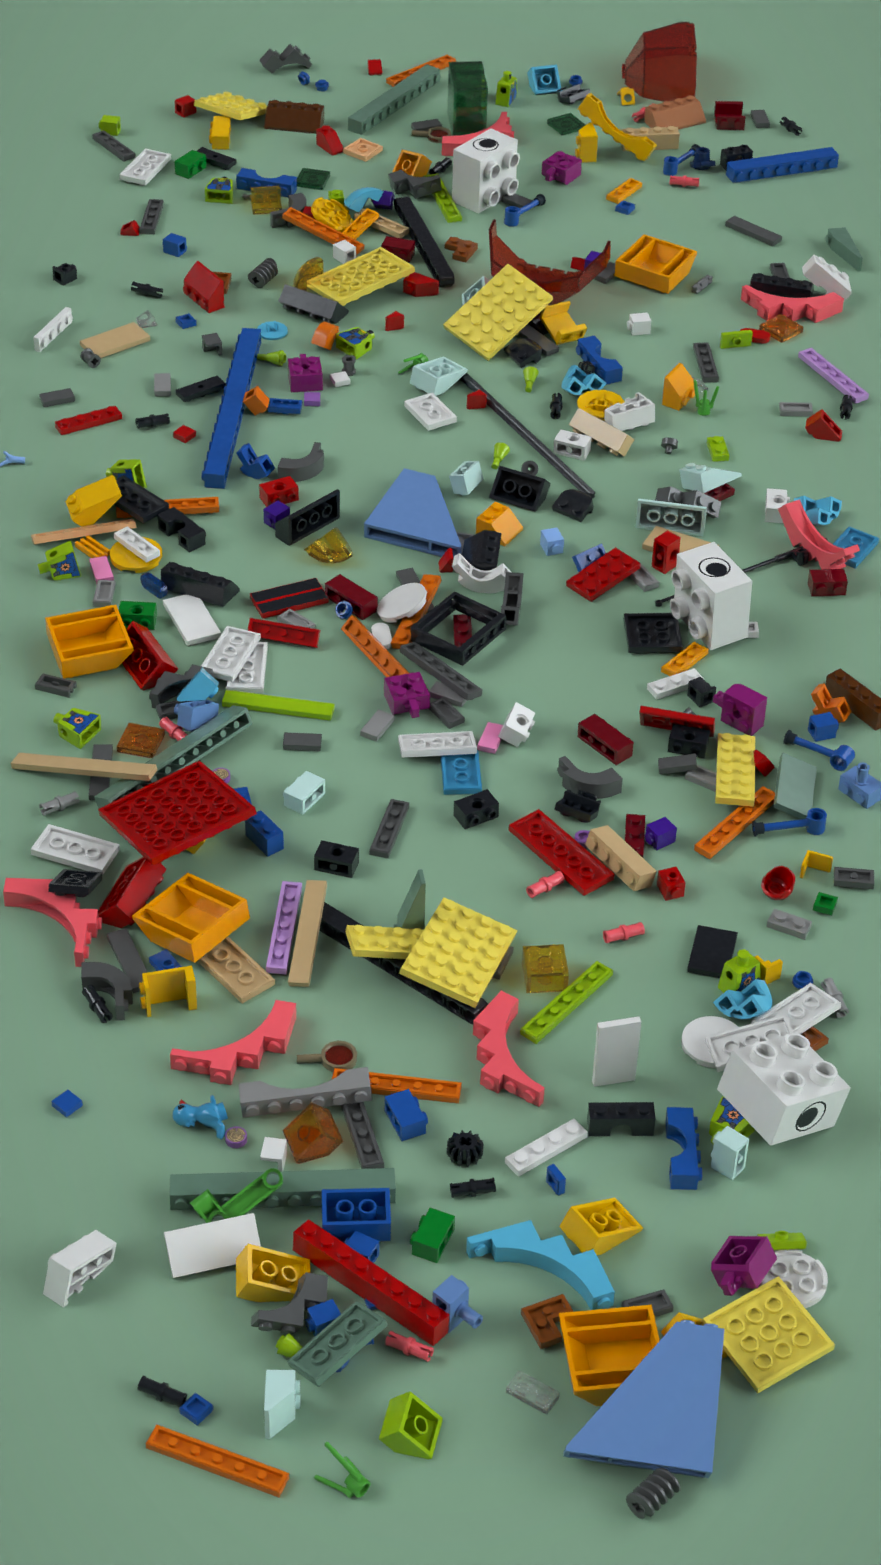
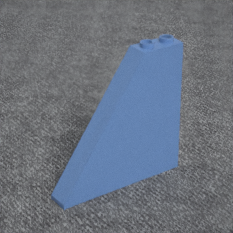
(414, 516)
(663, 1409)

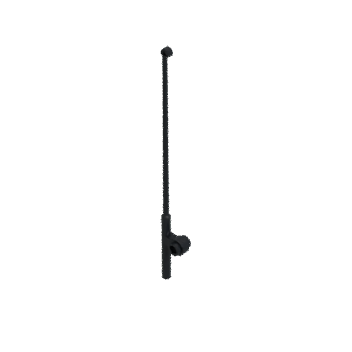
(799, 554)

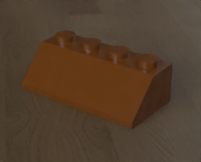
(294, 116)
(861, 700)

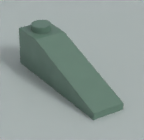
(843, 245)
(413, 908)

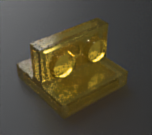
(265, 199)

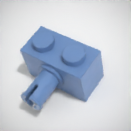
(195, 713)
(860, 785)
(454, 1298)

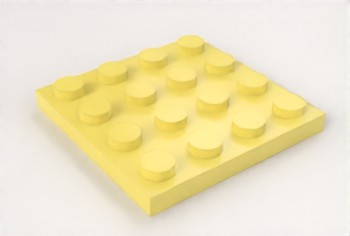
(231, 105)
(770, 1334)

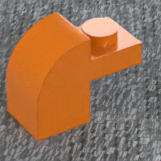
(325, 335)
(825, 703)

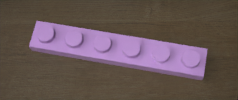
(833, 375)
(284, 928)

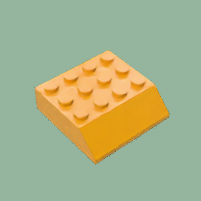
(655, 263)
(88, 641)
(192, 917)
(606, 1347)

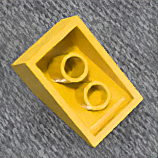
(92, 501)
(599, 1225)
(268, 1274)

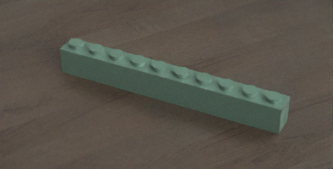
(393, 99)
(184, 752)
(298, 1187)

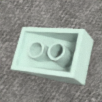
(436, 375)
(704, 477)

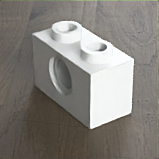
(572, 445)
(774, 500)
(517, 725)

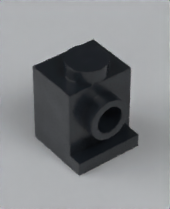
(65, 273)
(700, 691)

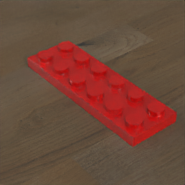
(561, 852)

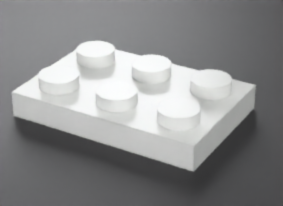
(430, 411)

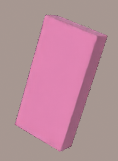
(101, 568)
(489, 740)

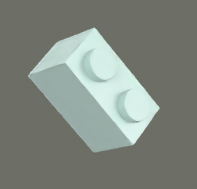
(466, 477)
(304, 792)
(729, 1152)

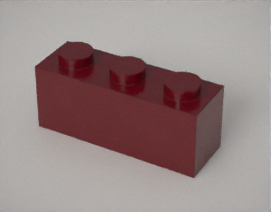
(343, 589)
(605, 739)

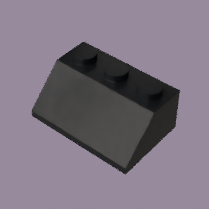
(519, 489)
(482, 549)

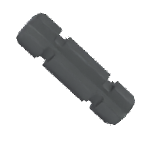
(701, 284)

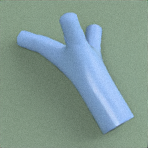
(12, 459)

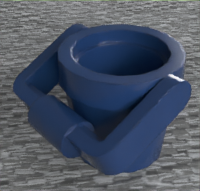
(702, 159)

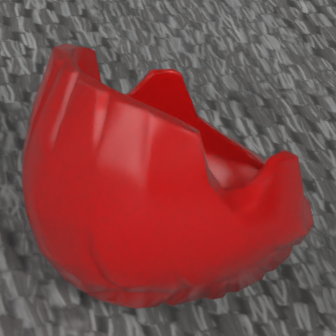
(778, 883)

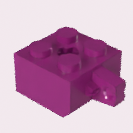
(561, 167)
(305, 374)
(406, 694)
(742, 708)
(742, 1263)

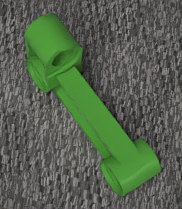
(241, 1203)

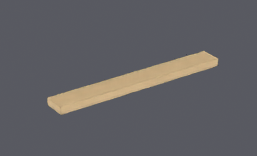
(84, 766)

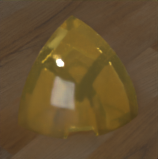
(307, 271)
(330, 548)

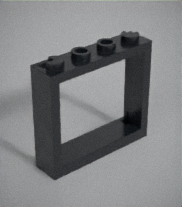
(494, 626)

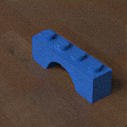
(249, 178)
(607, 369)
(684, 1167)

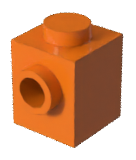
(256, 400)

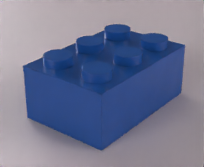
(359, 1210)

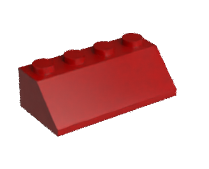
(148, 658)
(130, 892)

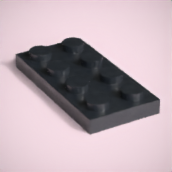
(139, 501)

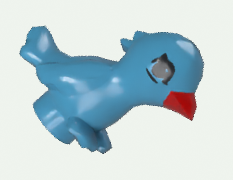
(206, 1114)

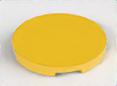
(331, 213)
(126, 560)

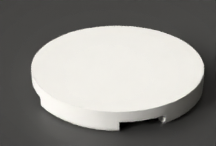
(402, 602)
(694, 1036)
(801, 1275)

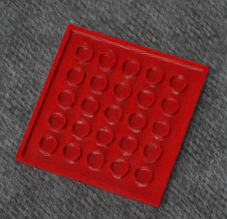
(177, 812)

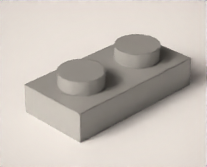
(789, 924)

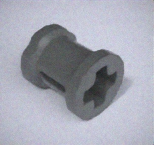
(92, 359)
(348, 364)

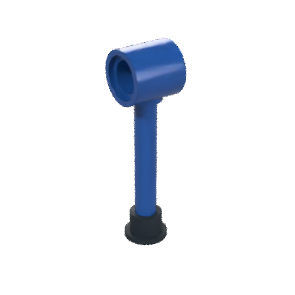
(671, 163)
(513, 213)
(839, 758)
(814, 823)

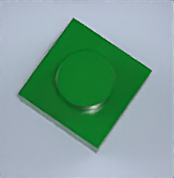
(825, 903)

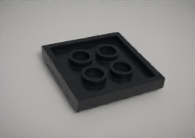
(652, 633)

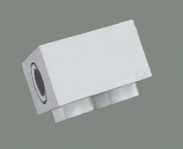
(484, 170)
(711, 596)
(783, 1088)

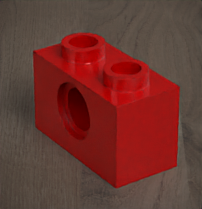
(280, 490)
(665, 551)

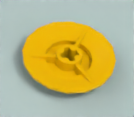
(597, 401)

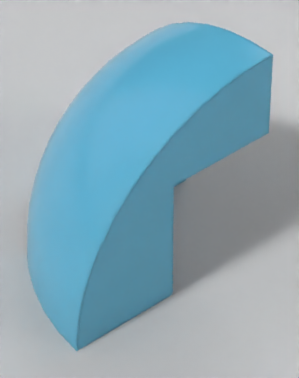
(358, 198)
(578, 382)
(822, 510)
(747, 1003)

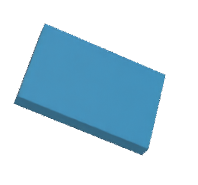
(853, 537)
(461, 774)

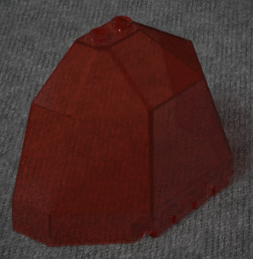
(663, 63)
(554, 282)

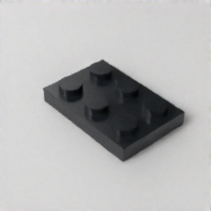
(75, 882)

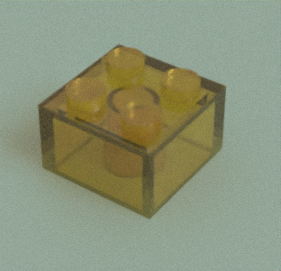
(545, 968)

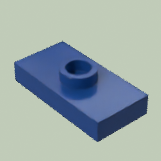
(285, 406)
(163, 961)

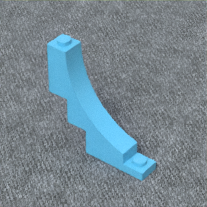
(522, 1245)

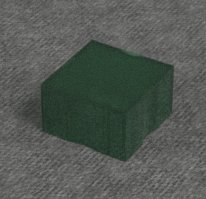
(467, 97)

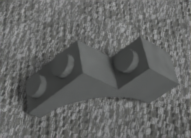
(292, 54)
(417, 186)
(695, 497)
(172, 684)
(289, 1319)

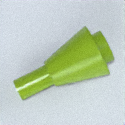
(277, 357)
(530, 374)
(500, 453)
(287, 1346)

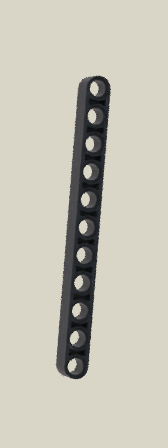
(424, 241)
(334, 925)

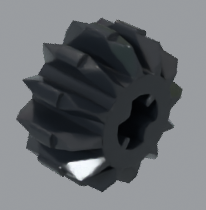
(465, 1148)

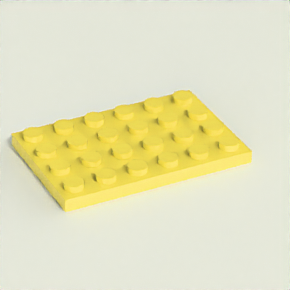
(360, 276)
(498, 312)
(458, 952)

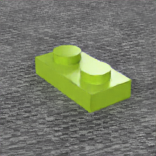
(717, 448)

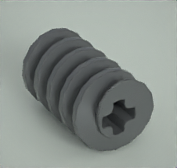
(263, 273)
(652, 1493)

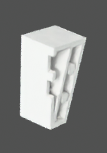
(827, 277)
(631, 413)
(77, 1264)

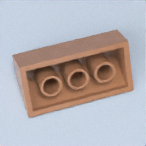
(676, 113)

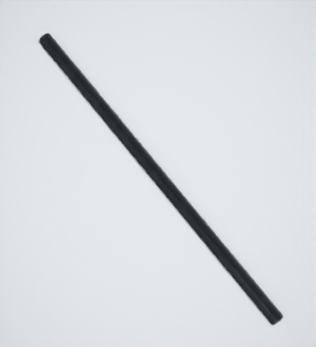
(529, 437)

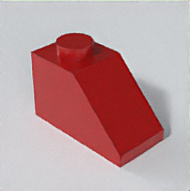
(328, 140)
(420, 285)
(823, 427)

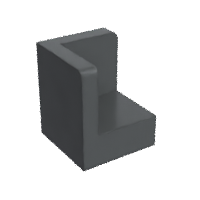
(212, 342)

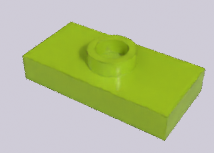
(736, 339)
(786, 1241)

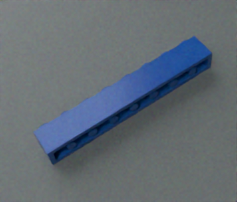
(782, 164)

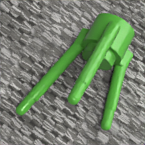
(418, 359)
(704, 404)
(355, 1481)

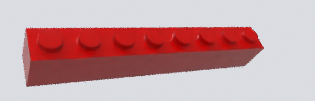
(371, 1282)

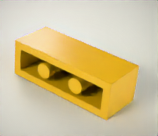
(220, 132)

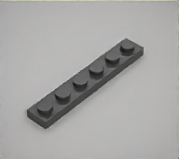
(441, 671)

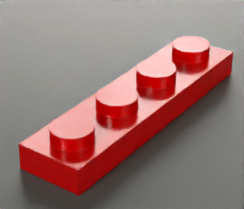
(88, 420)
(285, 632)

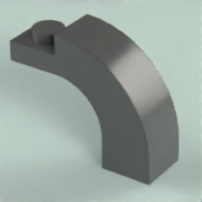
(296, 201)
(303, 468)
(512, 597)
(601, 784)
(109, 980)

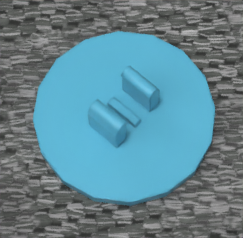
(273, 330)

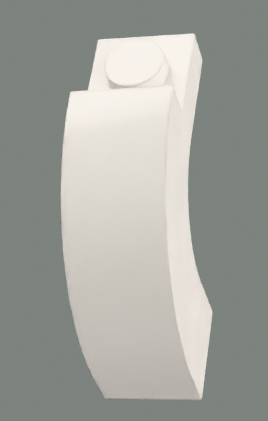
(479, 580)

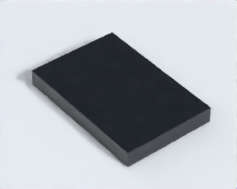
(711, 951)

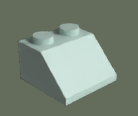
(281, 1400)

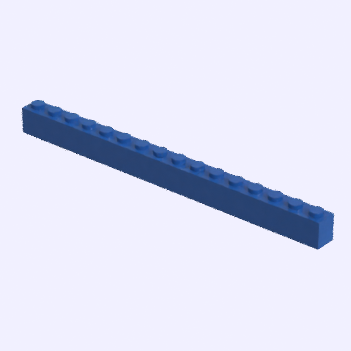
(231, 409)

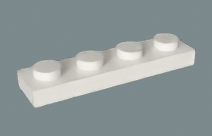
(52, 329)
(546, 1147)

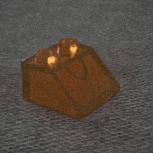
(312, 1134)

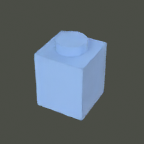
(552, 541)

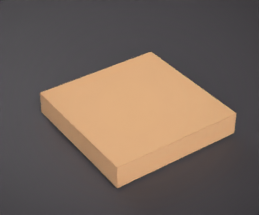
(363, 149)

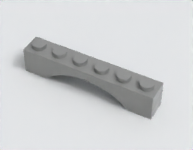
(347, 1088)

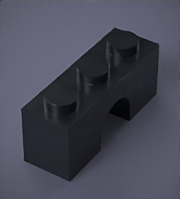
(189, 533)
(606, 1115)

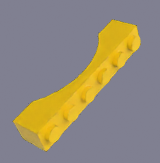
(593, 109)

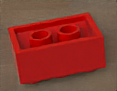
(204, 288)

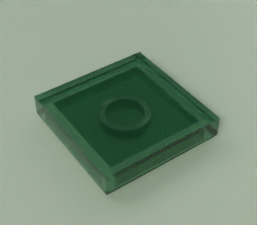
(565, 123)
(313, 178)

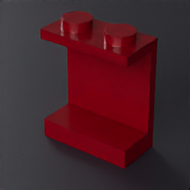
(729, 115)

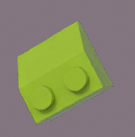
(410, 1426)

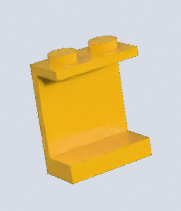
(560, 323)
(168, 986)

